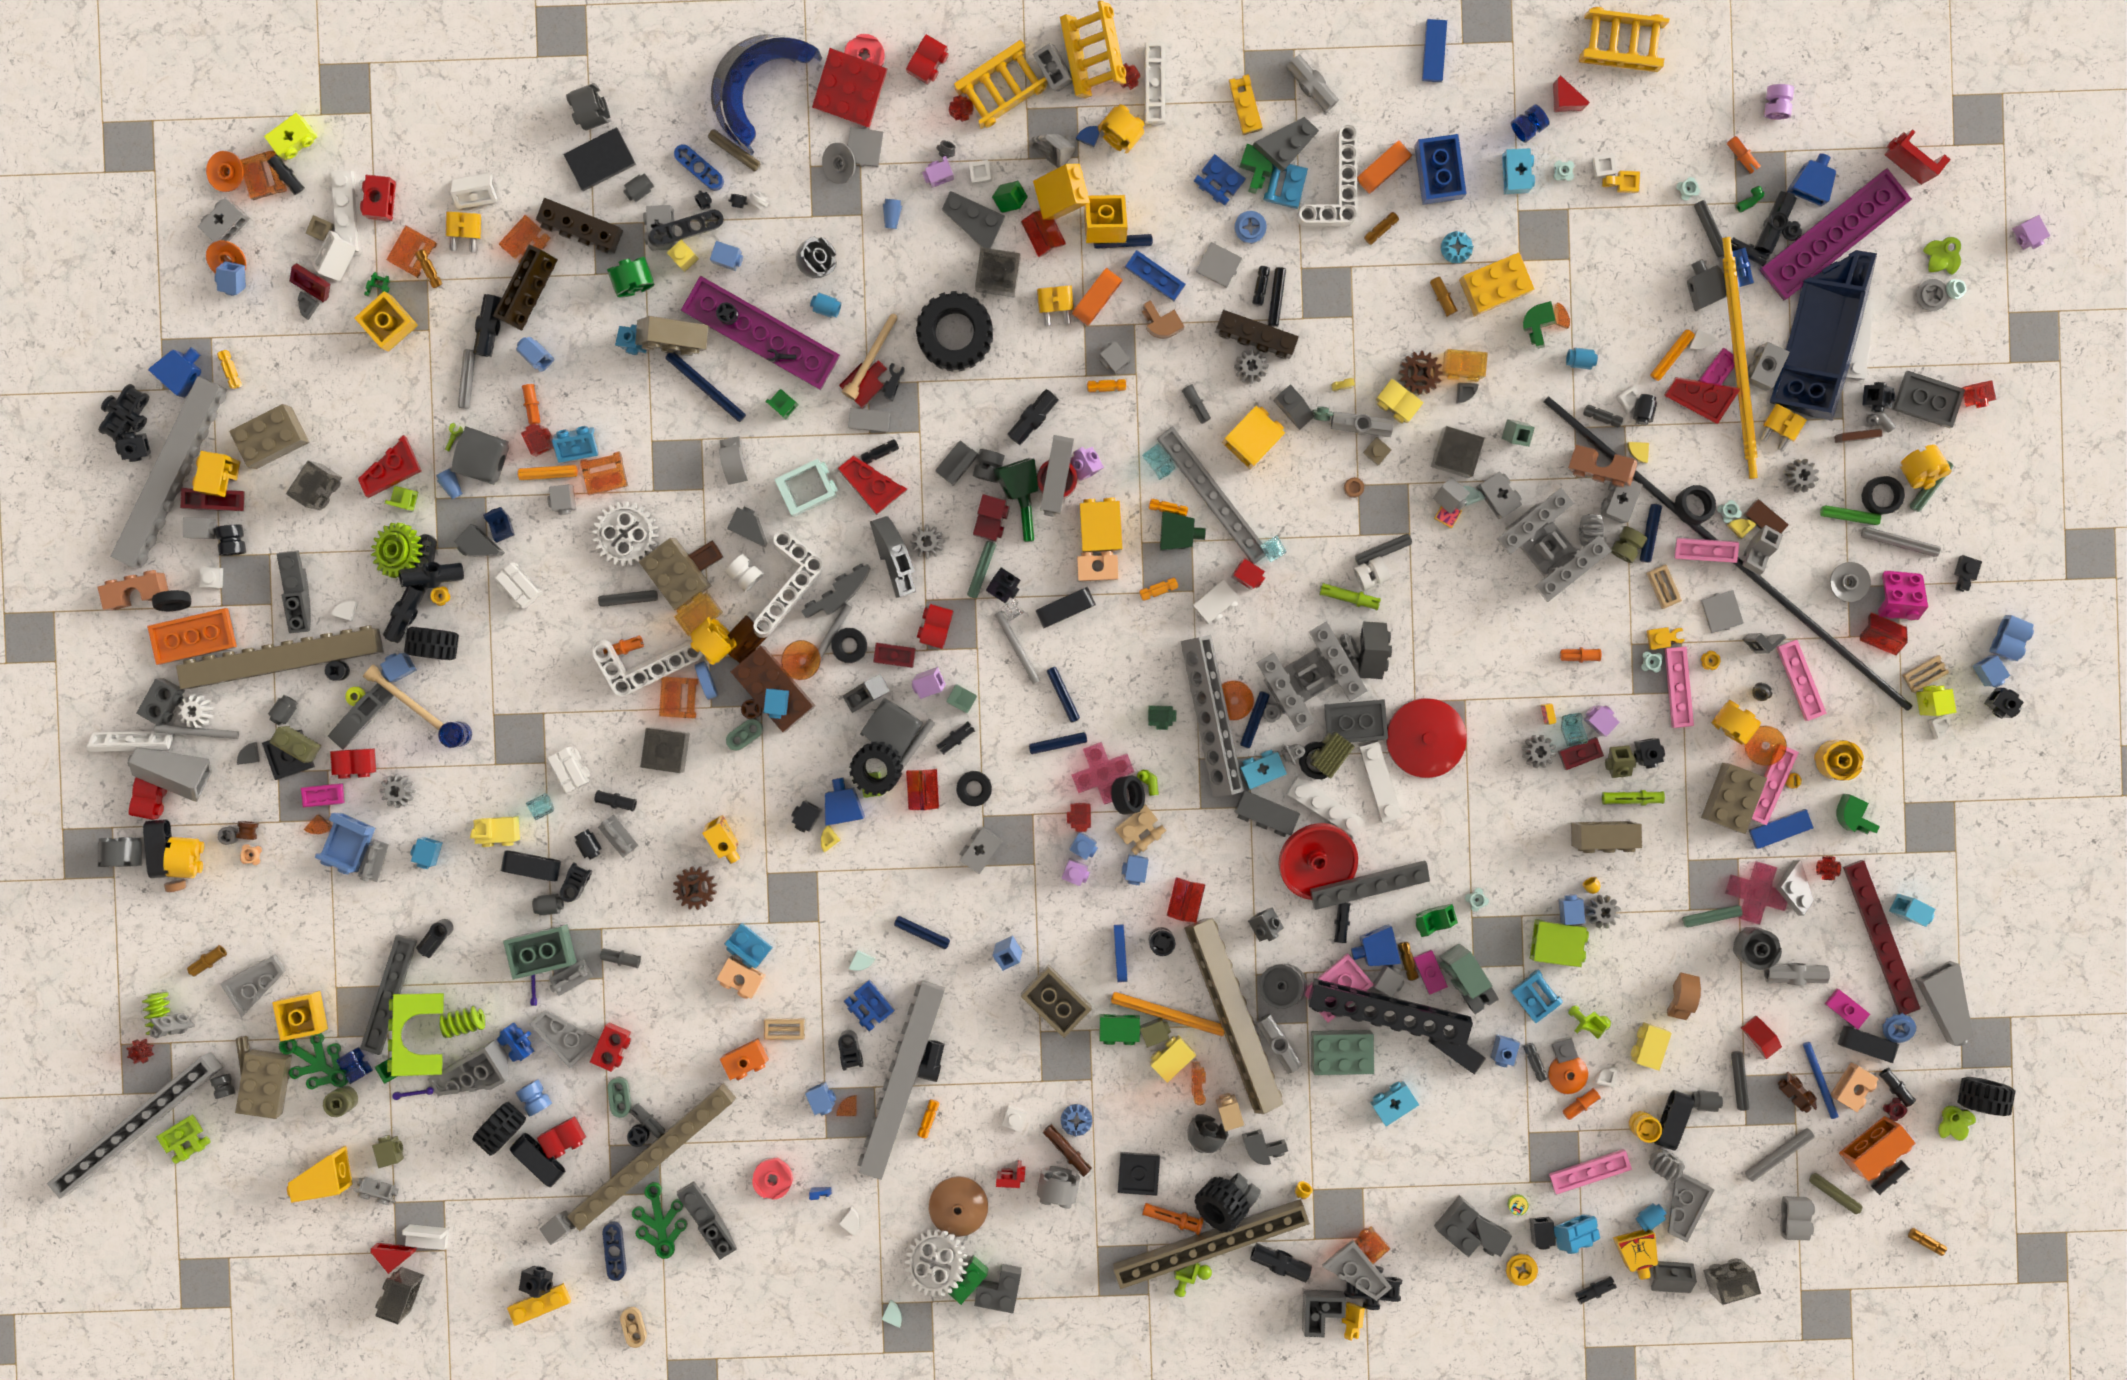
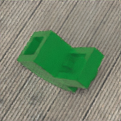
(1257, 163)
(1536, 318)
(1850, 814)
(1435, 919)

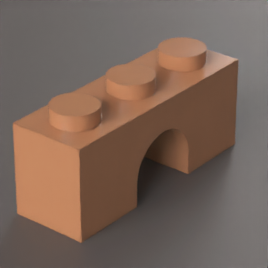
(1619, 472)
(117, 594)

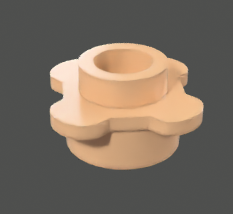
(245, 854)

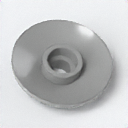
(832, 163)
(1859, 581)

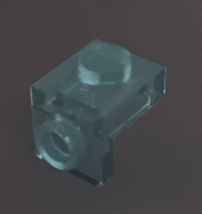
(1159, 461)
(1573, 729)

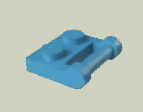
(1291, 188)
(1530, 999)

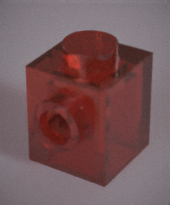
(1979, 394)
(537, 439)
(1079, 816)

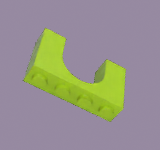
(404, 1061)

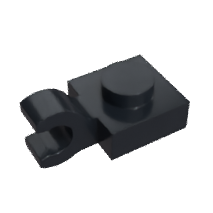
(891, 386)
(1967, 570)

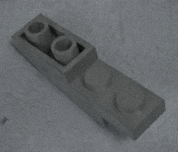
(895, 554)
(845, 587)
(296, 591)
(360, 716)
(708, 1220)

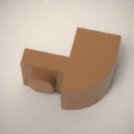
(1163, 326)
(1686, 996)

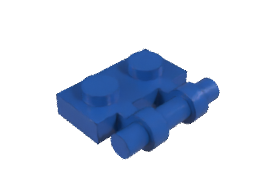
(1223, 175)
(873, 1002)

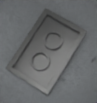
(1929, 399)
(1357, 720)

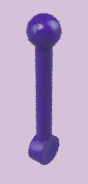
(533, 1001)
(397, 1095)

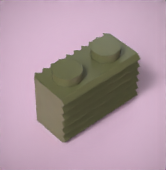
(295, 744)
(1331, 754)

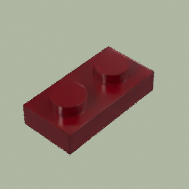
(309, 282)
(894, 655)
(1580, 754)

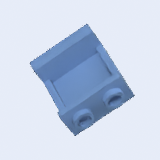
(346, 843)

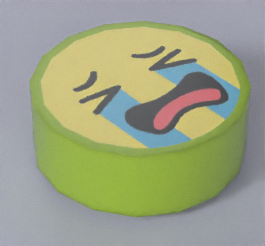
(1517, 1204)

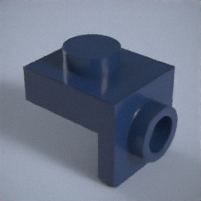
(499, 524)

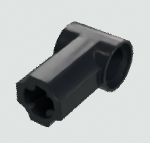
(434, 938)
(931, 1066)

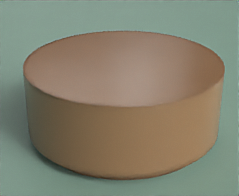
(1354, 487)
(175, 885)

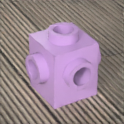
(1086, 462)

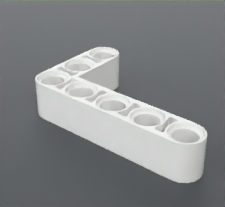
(1342, 184)
(791, 586)
(645, 668)

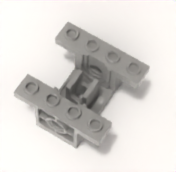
(1561, 563)
(1328, 667)

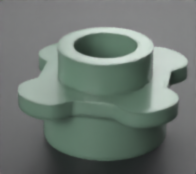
(1322, 413)

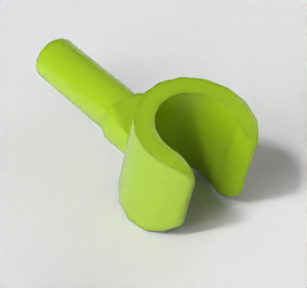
(453, 435)

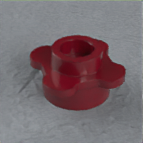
(1899, 1113)

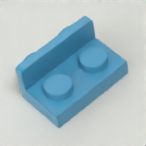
(575, 444)
(748, 946)

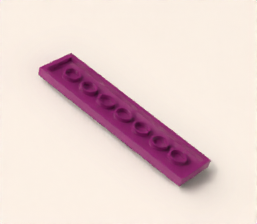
(1835, 234)
(762, 332)

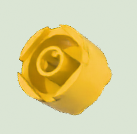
(1121, 128)
(1925, 467)
(712, 640)
(1735, 723)
(1850, 761)
(183, 857)

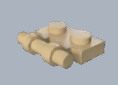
(1137, 824)

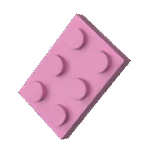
(1345, 973)

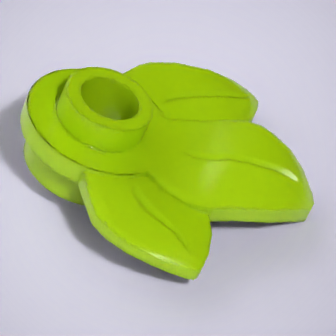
(1941, 257)
(1956, 1123)

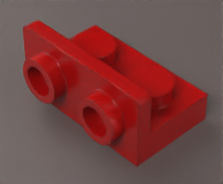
(1011, 1179)

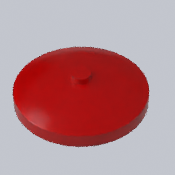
(1426, 738)
(1316, 858)

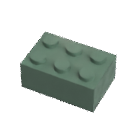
(539, 951)
(1465, 971)
(1342, 1052)

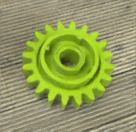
(396, 549)

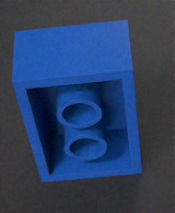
(1440, 169)

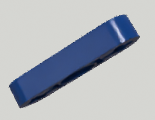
(684, 162)
(1120, 953)

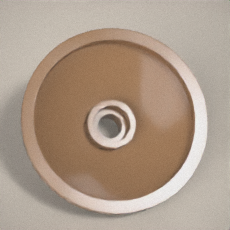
(959, 1193)

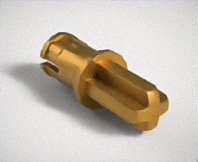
(1443, 296)
(206, 961)

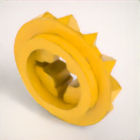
(1523, 1278)

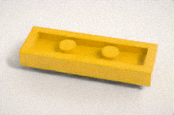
(534, 1307)

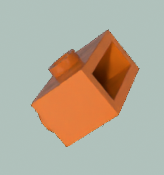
(744, 1059)

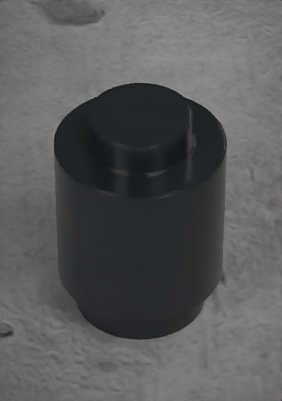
(1645, 409)
(588, 844)

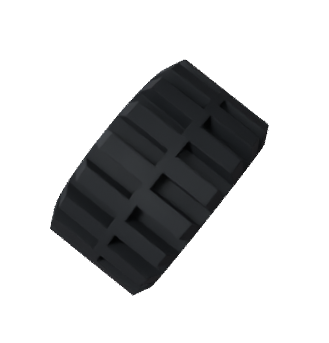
(431, 643)
(864, 779)
(1986, 1096)
(499, 1128)
(1221, 1204)

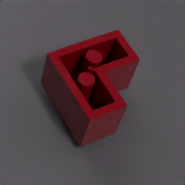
(990, 518)

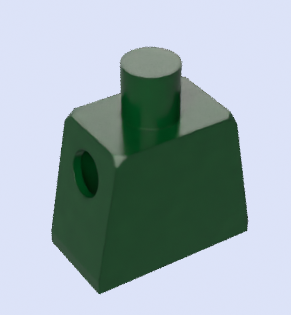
(1018, 480)
(1179, 532)

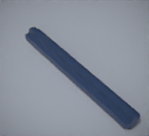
(705, 386)

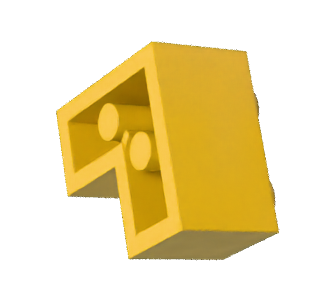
(214, 472)

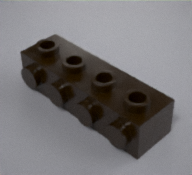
(579, 225)
(525, 287)
(1256, 334)

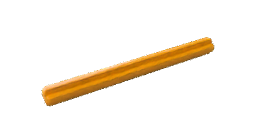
(1167, 1013)

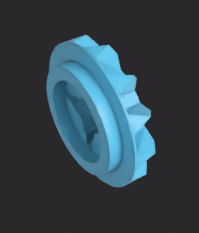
(1450, 253)

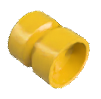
(1645, 1126)

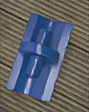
(1743, 268)
(517, 1041)

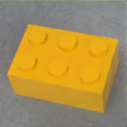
(1496, 284)

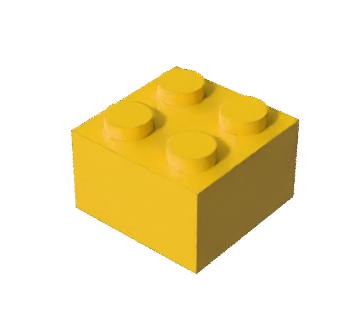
(1106, 219)
(386, 321)
(300, 1015)

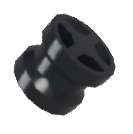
(723, 312)
(341, 670)
(634, 1138)

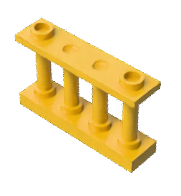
(1075, 47)
(1631, 59)
(999, 64)

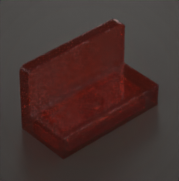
(1042, 233)
(1884, 634)
(922, 789)
(1185, 900)

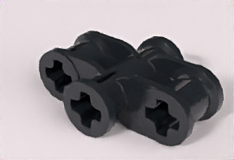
(123, 412)
(1370, 1303)

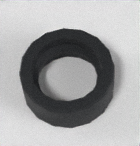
(1898, 492)
(1707, 499)
(1303, 761)
(1136, 794)

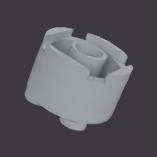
(1058, 1187)

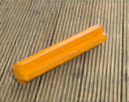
(1672, 355)
(547, 472)

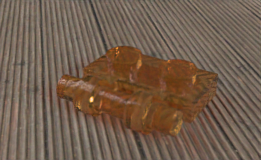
(521, 236)

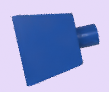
(1814, 181)
(177, 371)
(842, 804)
(1378, 947)

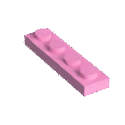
(1801, 680)
(1679, 687)
(1776, 779)
(1590, 1171)

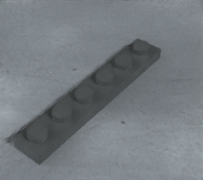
(1370, 885)
(390, 984)

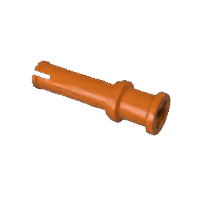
(1182, 1220)

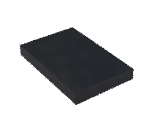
(599, 159)

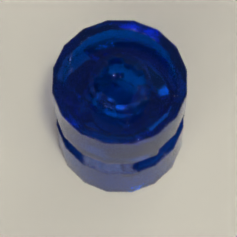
(1532, 121)
(455, 734)
(354, 1065)

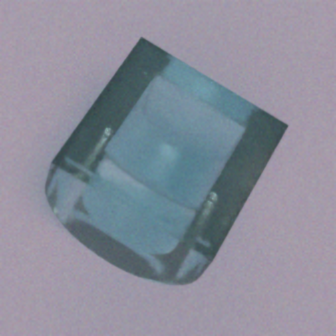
(1273, 548)
(540, 806)

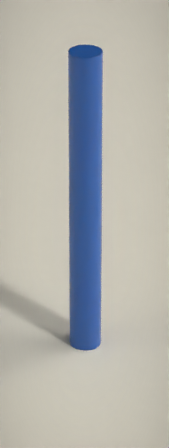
(1820, 1080)

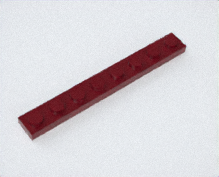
(1881, 937)

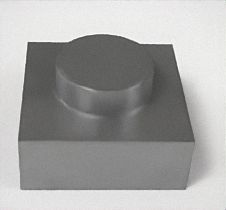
(1565, 1050)

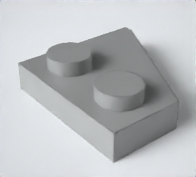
(1795, 888)

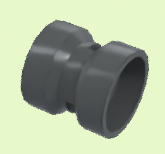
(224, 1090)

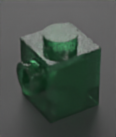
(1161, 716)

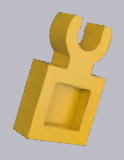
(1662, 638)

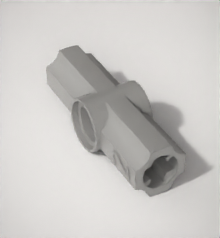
(1312, 83)
(1375, 425)
(1797, 974)
(1272, 1033)

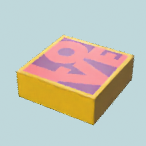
(1446, 518)
(1548, 713)

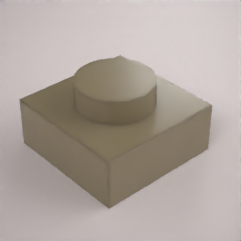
(319, 228)
(1377, 451)

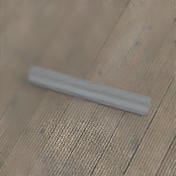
(1900, 541)
(1779, 1155)

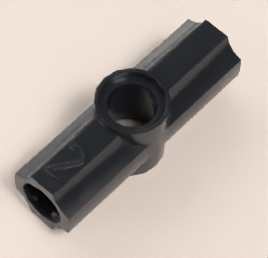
(1780, 212)
(487, 326)
(1033, 417)
(431, 574)
(404, 613)
(1281, 1262)

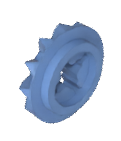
(1256, 220)
(1897, 1035)
(1070, 1113)

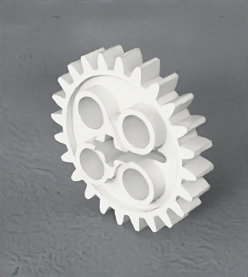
(613, 519)
(941, 1244)

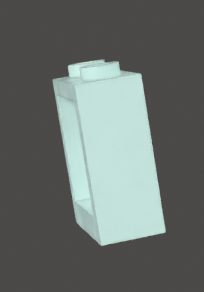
(788, 497)

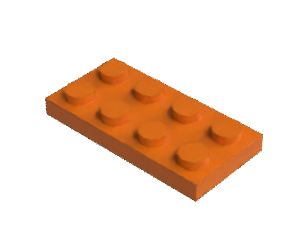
(192, 636)

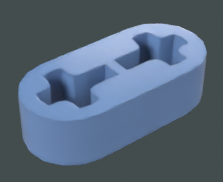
(706, 680)

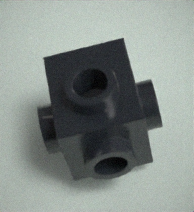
(1878, 396)
(138, 442)
(1003, 585)
(2004, 703)
(1649, 752)
(536, 1281)

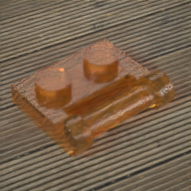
(256, 177)
(405, 249)
(607, 479)
(672, 696)
(1198, 1077)

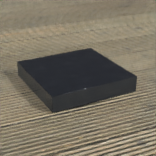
(282, 763)
(1138, 1173)

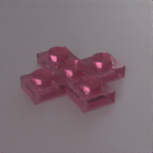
(1101, 771)
(1756, 892)

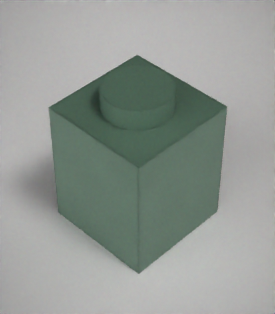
(1518, 432)

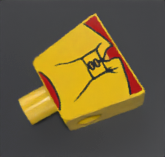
(718, 832)
(1638, 1251)

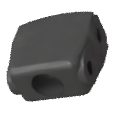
(479, 455)
(892, 726)

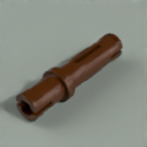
(1073, 1157)

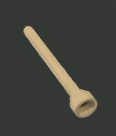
(851, 390)
(374, 675)

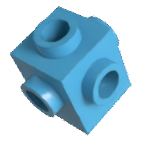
(626, 340)

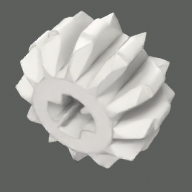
(188, 711)

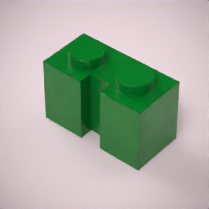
(1119, 1029)
(975, 1275)

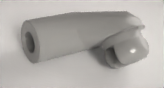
(1881, 419)

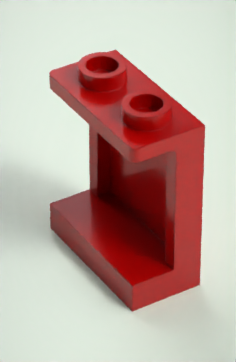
(1913, 160)

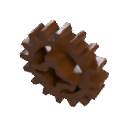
(1425, 378)
(688, 882)

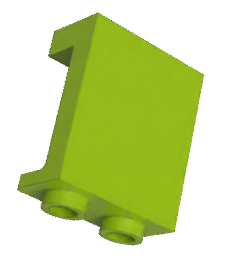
(1558, 943)

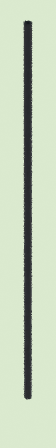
(1755, 577)

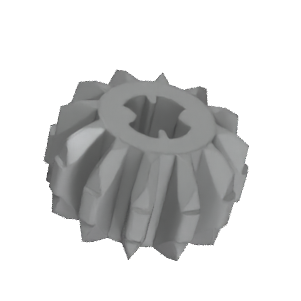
(1244, 367)
(1806, 481)
(1590, 527)
(920, 544)
(1542, 744)
(404, 793)
(1596, 913)
(1666, 1165)

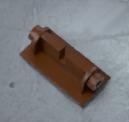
(1793, 1086)

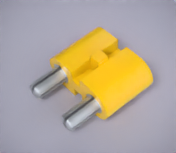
(463, 226)
(1055, 299)
(1784, 423)

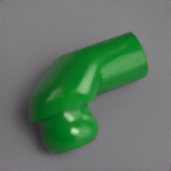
(1757, 194)

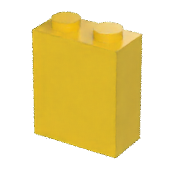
(1061, 191)
(1100, 525)

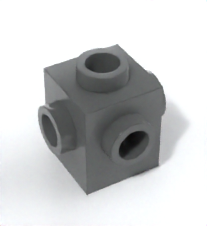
(1266, 925)

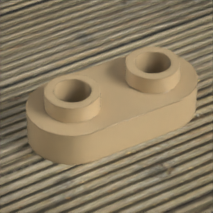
(633, 1326)

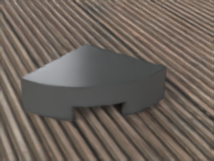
(307, 305)
(1466, 391)
(248, 754)

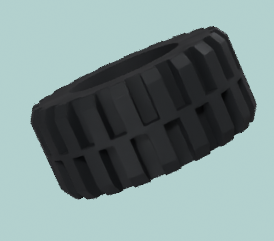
(952, 304)

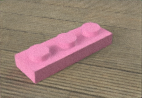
(1706, 550)

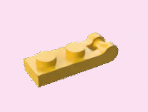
(1245, 105)

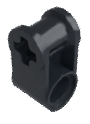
(575, 881)
(850, 1054)

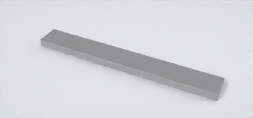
(1212, 494)

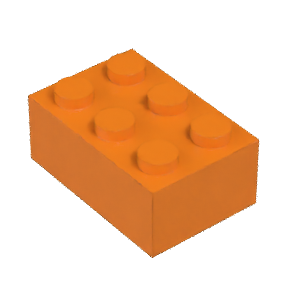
(1877, 1148)

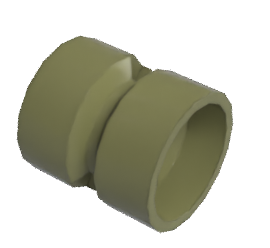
(1629, 543)
(340, 1101)

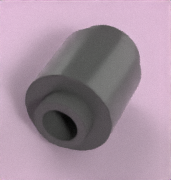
(638, 187)
(282, 710)
(547, 904)
(1707, 1101)

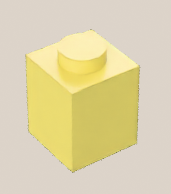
(682, 255)

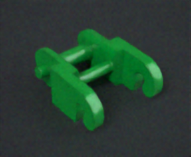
(370, 284)

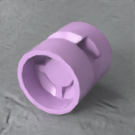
(1779, 101)

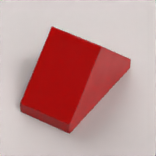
(1567, 97)
(1762, 1037)
(391, 1254)

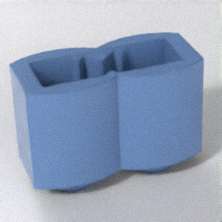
(534, 353)
(2012, 638)

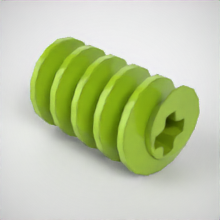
(156, 1007)
(462, 1023)

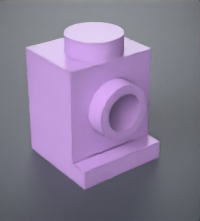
(938, 173)

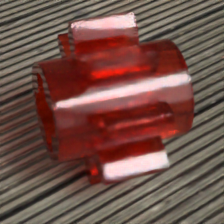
(1131, 77)
(961, 108)
(1828, 868)
(134, 1053)

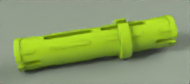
(1359, 599)
(1633, 797)

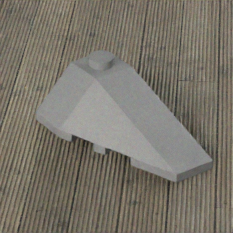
(1053, 148)
(478, 1070)

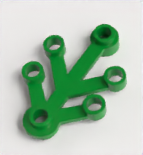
(317, 1063)
(659, 1223)

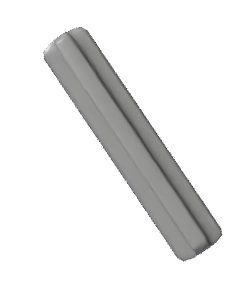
(466, 379)

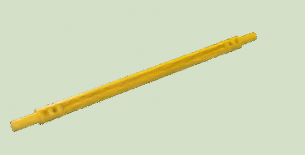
(1739, 355)

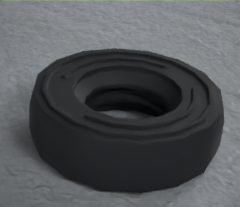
(171, 600)
(837, 645)
(974, 800)

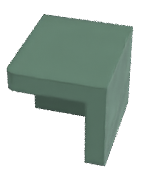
(961, 698)

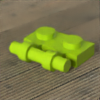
(180, 1133)

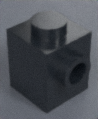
(805, 816)
(1542, 1232)

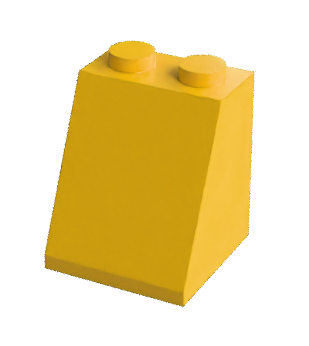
(1253, 437)
(323, 1179)

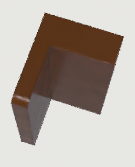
(745, 639)

